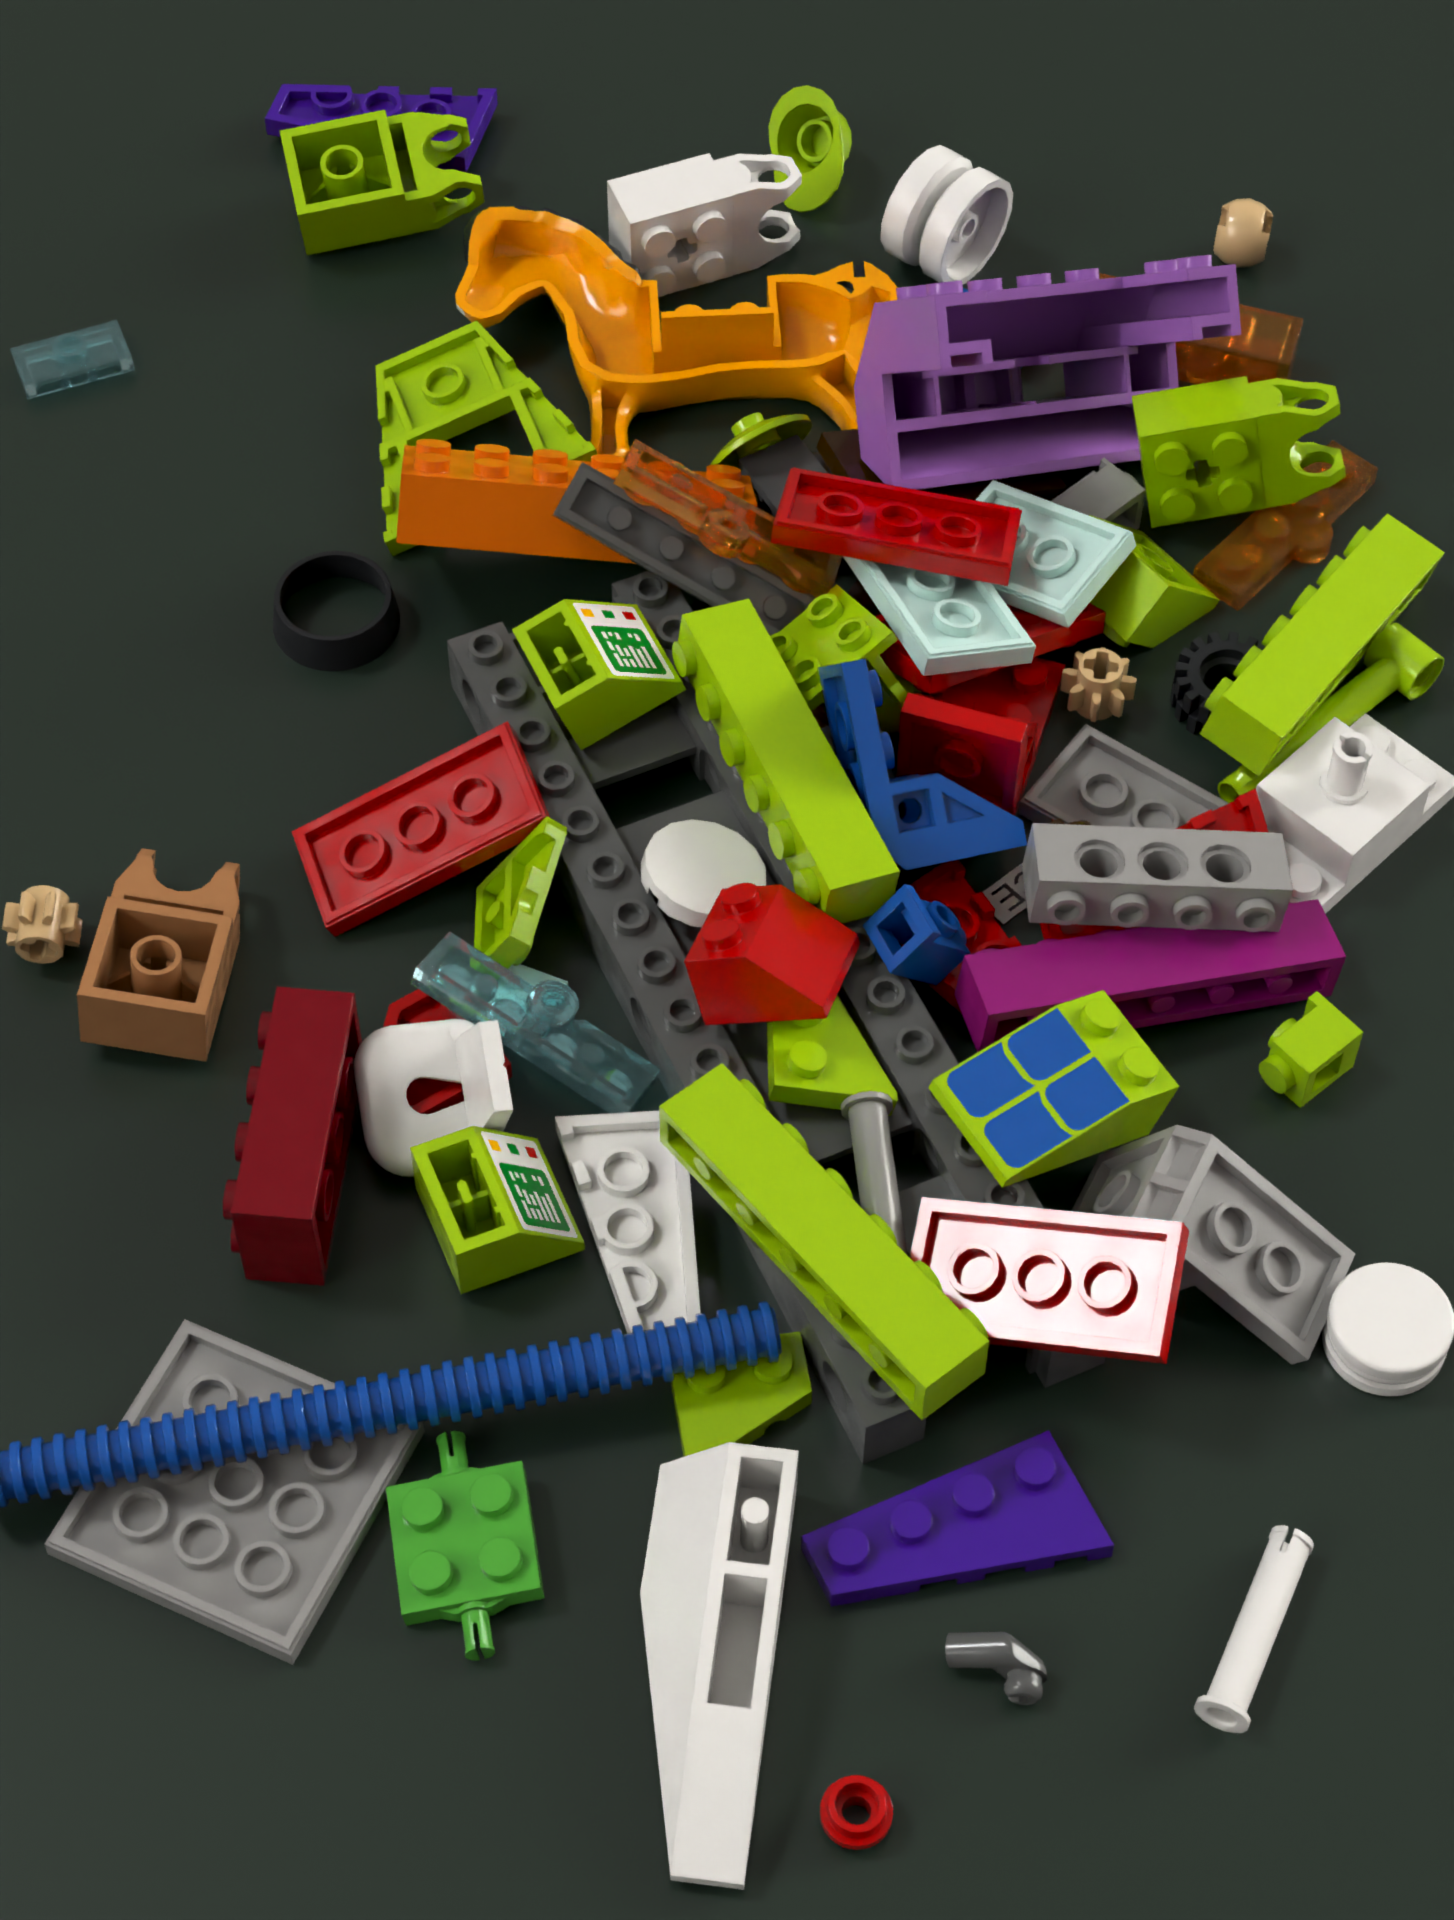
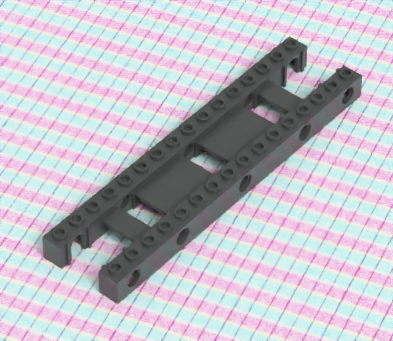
(645, 967)

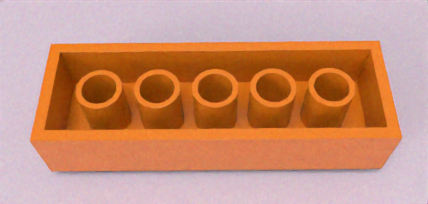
(508, 500)

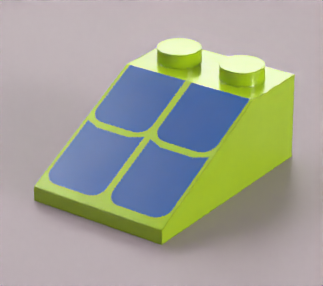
(1056, 1090)

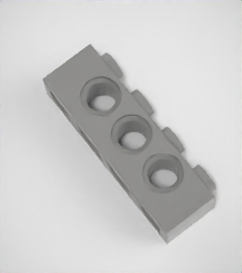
(1156, 877)

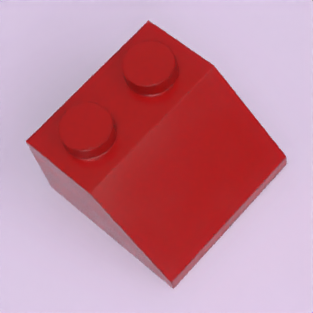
(768, 957)

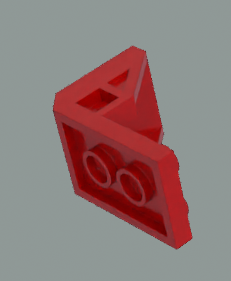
(982, 730)

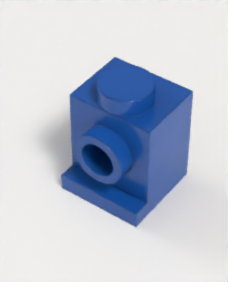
(928, 933)

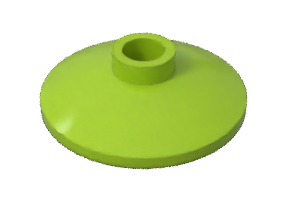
(755, 433)

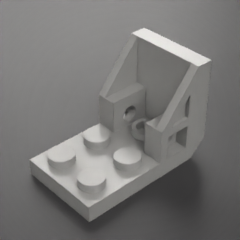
(1245, 1237)

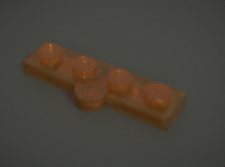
(722, 519)
(1282, 533)

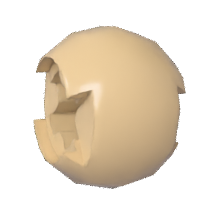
(1243, 233)

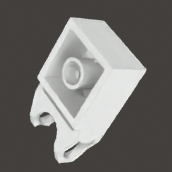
(701, 218)

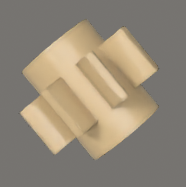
(1098, 684)
(42, 924)

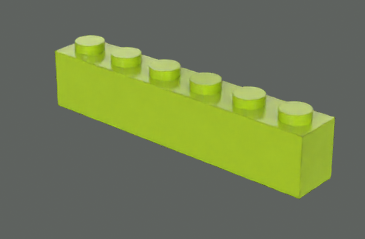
(1320, 644)
(784, 762)
(825, 1240)

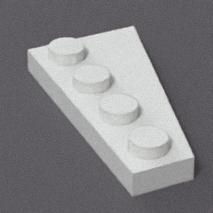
(636, 1212)

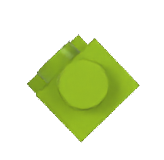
(1310, 1051)

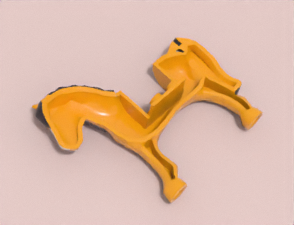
(792, 349)

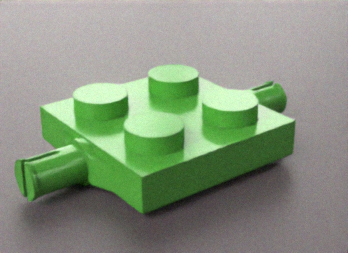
(464, 1544)

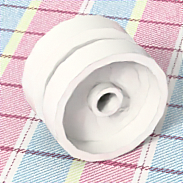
(946, 215)

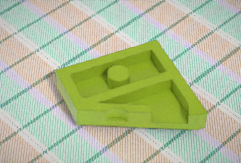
(515, 894)
(822, 1061)
(742, 1401)

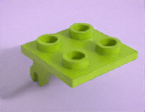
(831, 633)

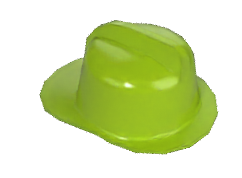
(816, 138)

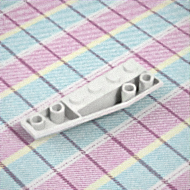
(711, 1644)

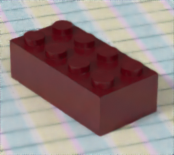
(295, 1137)

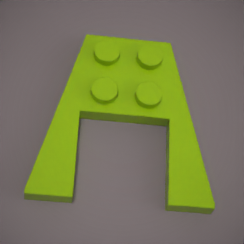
(450, 390)

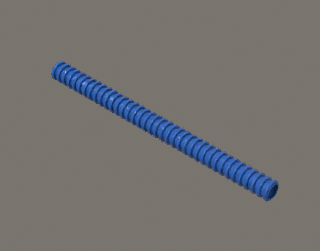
(387, 1403)

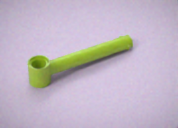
(1393, 663)

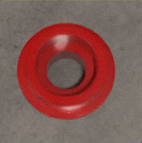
(861, 1792)

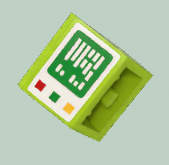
(597, 665)
(493, 1204)

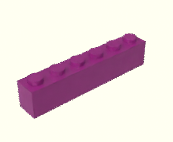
(1152, 973)

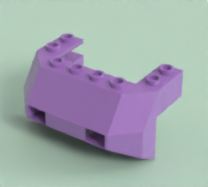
(945, 372)

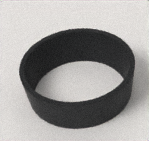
(338, 651)

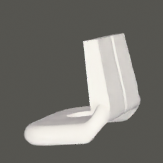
(431, 1050)

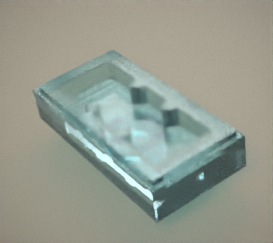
(72, 359)

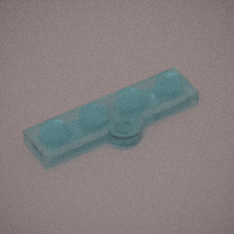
(537, 1024)

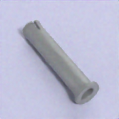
(875, 1158)

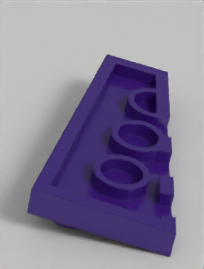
(311, 104)
(974, 1521)

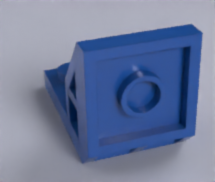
(939, 816)

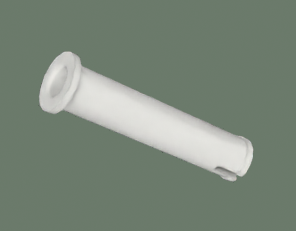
(1255, 1632)

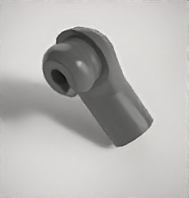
(1005, 1655)

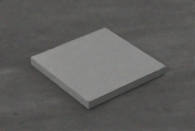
(239, 1542)

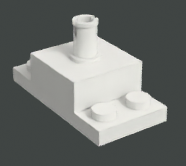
(1349, 805)

